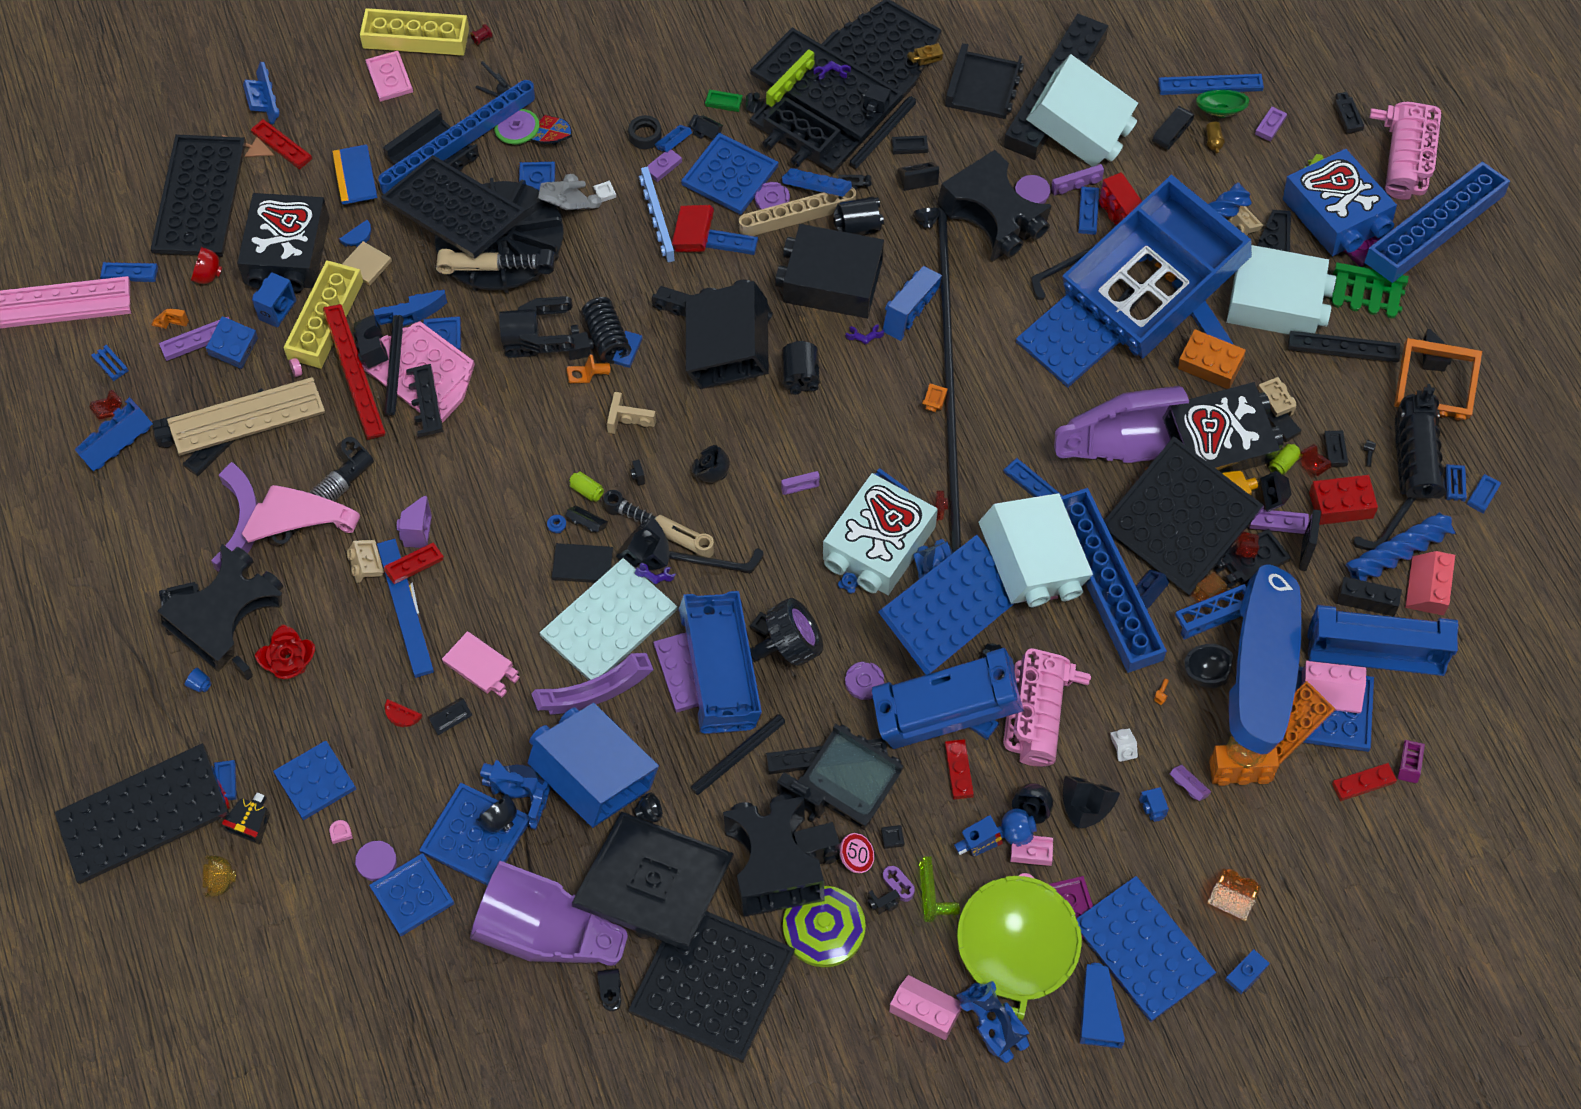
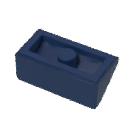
(1151, 587)

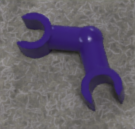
(832, 65)
(864, 338)
(643, 571)

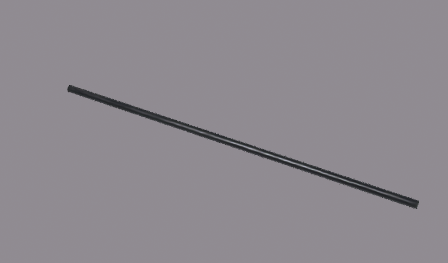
(949, 382)

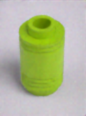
(1285, 459)
(586, 486)

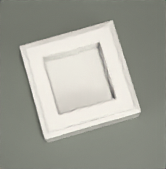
(605, 191)

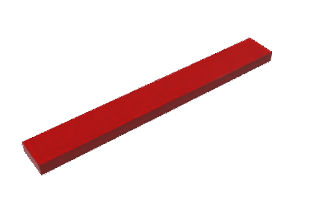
(354, 371)

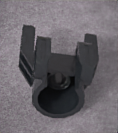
(521, 331)

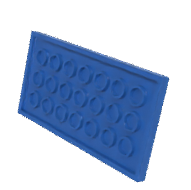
(948, 605)

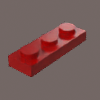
(413, 563)
(959, 769)
(1364, 782)

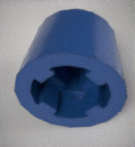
(198, 681)

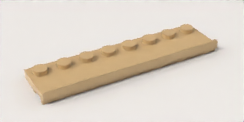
(245, 416)

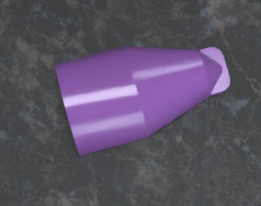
(1121, 428)
(537, 921)

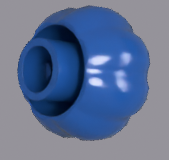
(1017, 827)

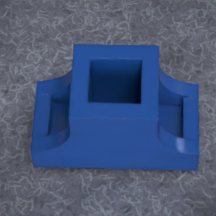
(1247, 972)

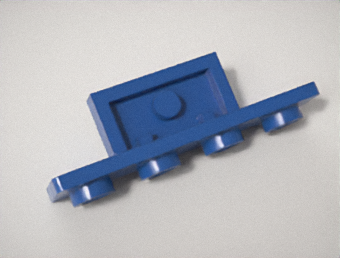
(260, 94)

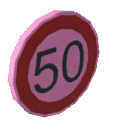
(856, 853)

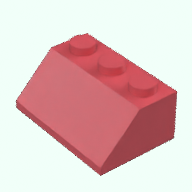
(1430, 582)

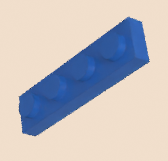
(817, 182)

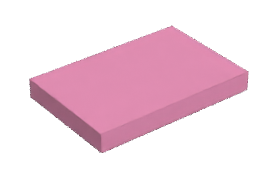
(389, 76)

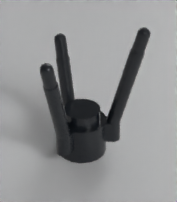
(502, 87)

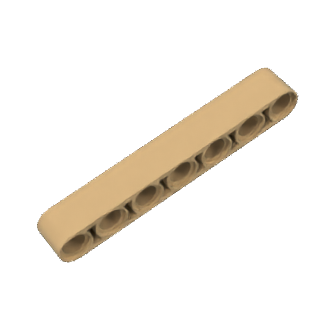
(791, 213)

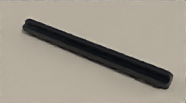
(882, 132)
(394, 364)
(738, 754)

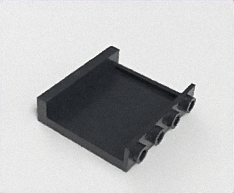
(983, 84)
(421, 134)

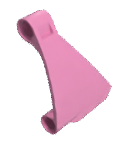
(292, 509)

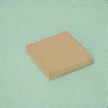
(369, 261)

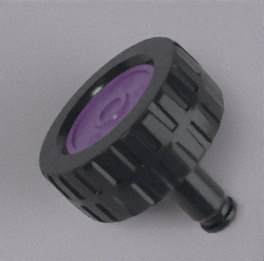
(791, 632)

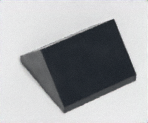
(919, 175)

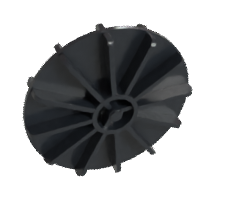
(536, 231)

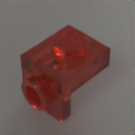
(105, 407)
(1313, 461)
(941, 504)
(1247, 545)

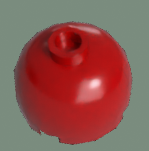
(206, 267)

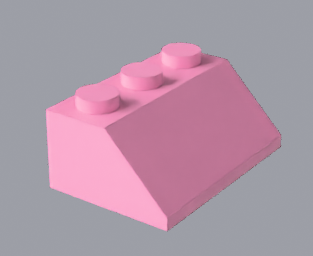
(1339, 684)
(925, 1007)

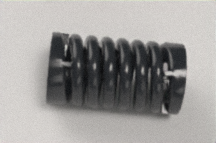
(605, 329)

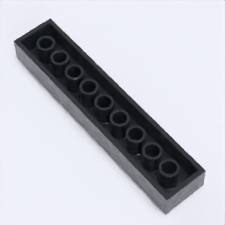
(1082, 41)

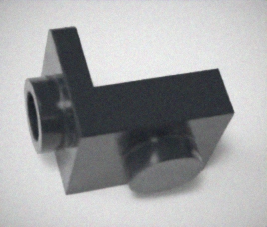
(887, 902)

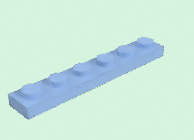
(658, 219)

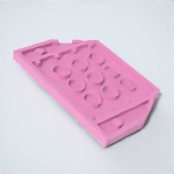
(423, 347)

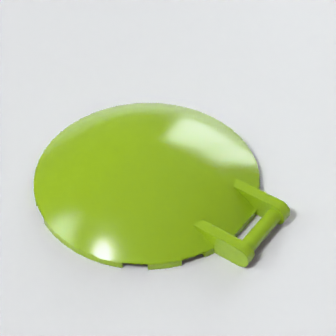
(1019, 938)

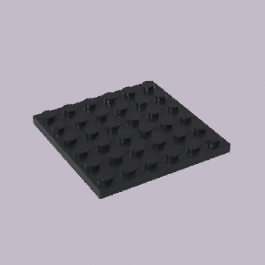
(1182, 515)
(716, 987)

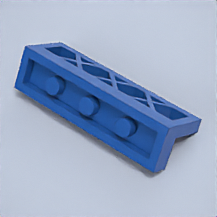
(1213, 619)

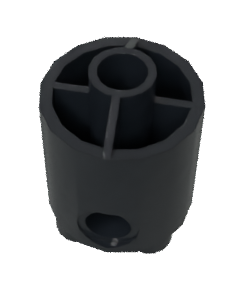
(858, 216)
(800, 367)

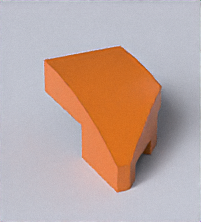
(172, 316)

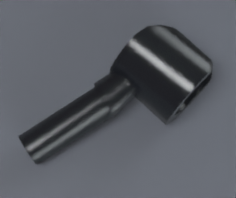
(1369, 446)

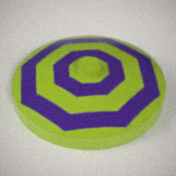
(825, 930)

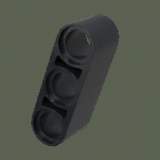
(1173, 127)

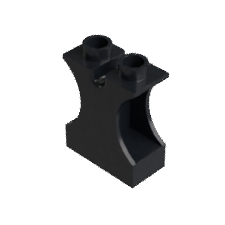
(987, 199)
(209, 617)
(777, 869)

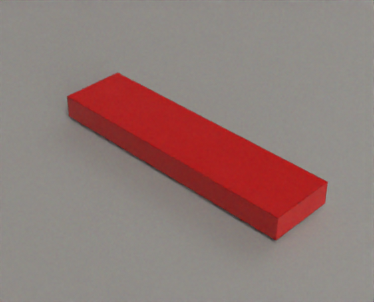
(281, 144)

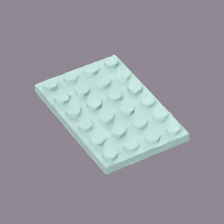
(608, 621)

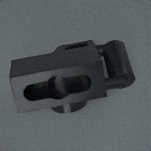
(705, 126)
(857, 180)

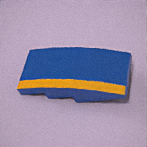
(354, 174)

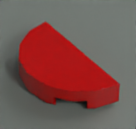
(401, 715)

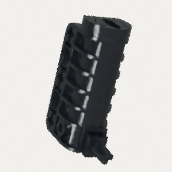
(1419, 445)

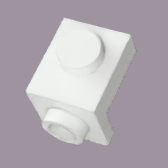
(1125, 744)

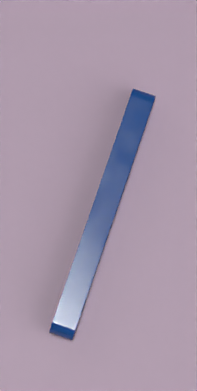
(462, 133)

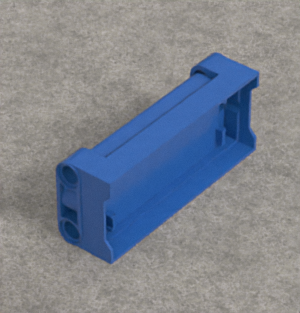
(1381, 641)
(721, 662)
(947, 700)

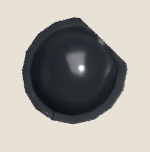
(1209, 665)

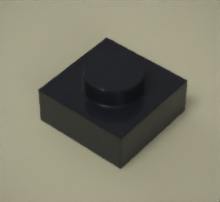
(637, 472)

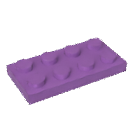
(677, 670)

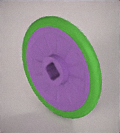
(518, 127)

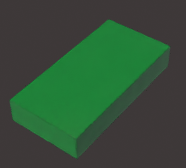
(723, 100)

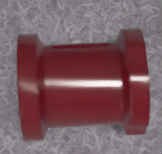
(481, 34)

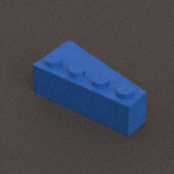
(910, 302)
(114, 435)

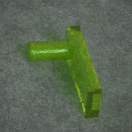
(930, 906)

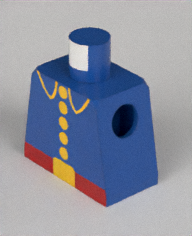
(980, 837)

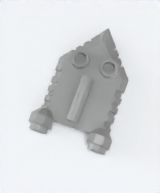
(567, 195)

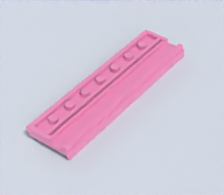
(64, 302)

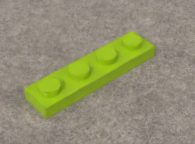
(793, 75)

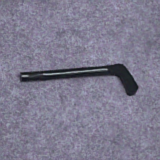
(1036, 279)
(1369, 545)
(744, 567)

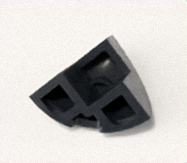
(647, 546)
(1086, 801)

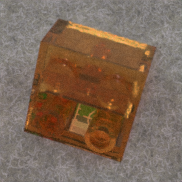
(1234, 894)

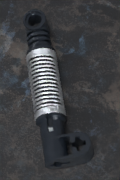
(337, 480)

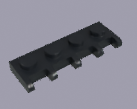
(426, 400)

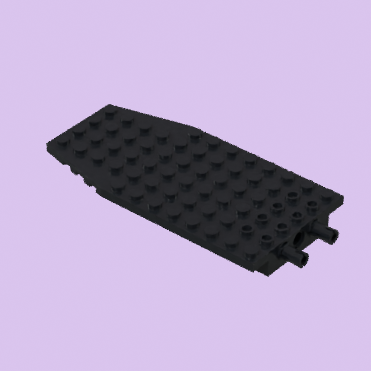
(872, 42)

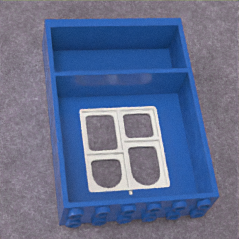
(1180, 235)

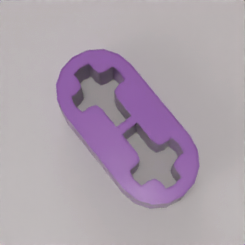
(901, 880)

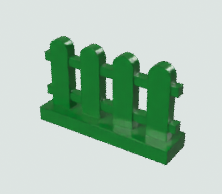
(1370, 279)

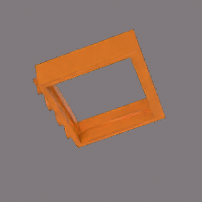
(1443, 351)

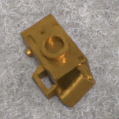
(926, 54)

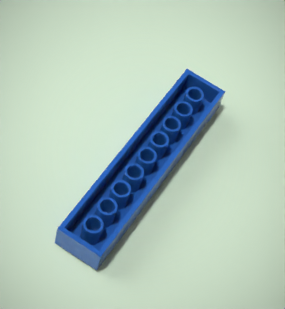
(1436, 222)
(1113, 587)

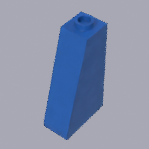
(1099, 1010)

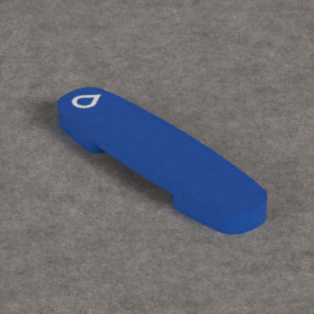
(1266, 660)

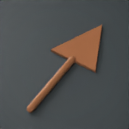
(258, 148)

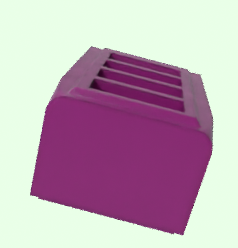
(1407, 772)

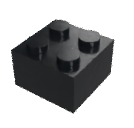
(819, 842)

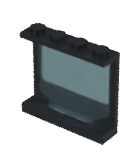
(852, 775)

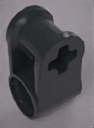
(609, 987)

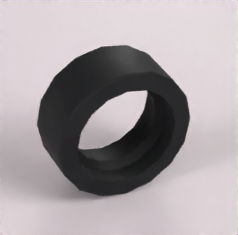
(644, 121)

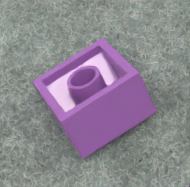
(415, 524)

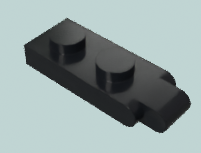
(1348, 113)

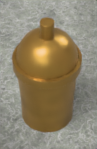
(1214, 136)

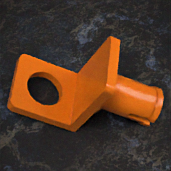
(587, 371)

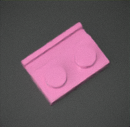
(1037, 852)

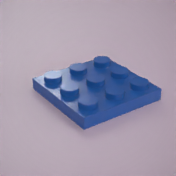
(314, 780)
(411, 894)

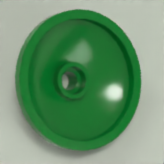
(1222, 102)

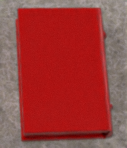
(692, 228)

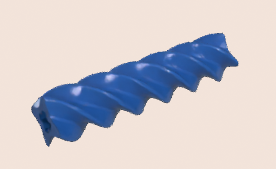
(1229, 202)
(1400, 547)

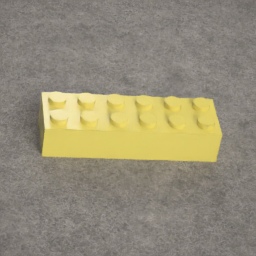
(414, 31)
(310, 337)

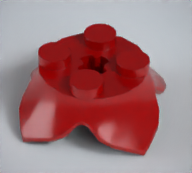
(286, 642)

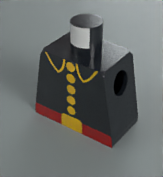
(248, 819)

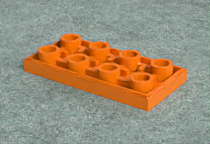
(1307, 714)

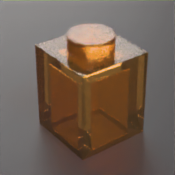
(1210, 587)

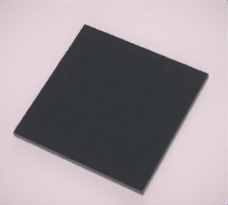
(653, 880)

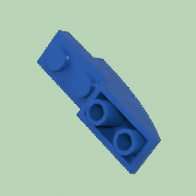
(418, 309)

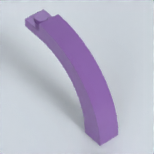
(240, 486)
(597, 690)

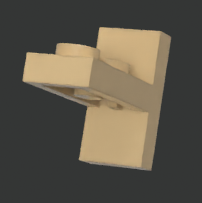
(628, 415)

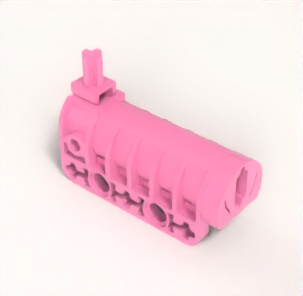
(1410, 137)
(1041, 697)

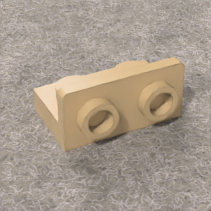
(1245, 221)
(1278, 396)
(364, 559)

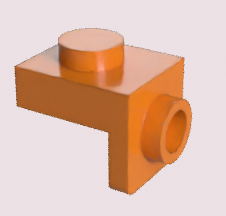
(935, 397)

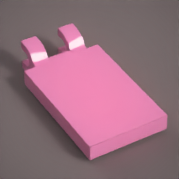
(480, 664)

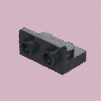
(670, 300)

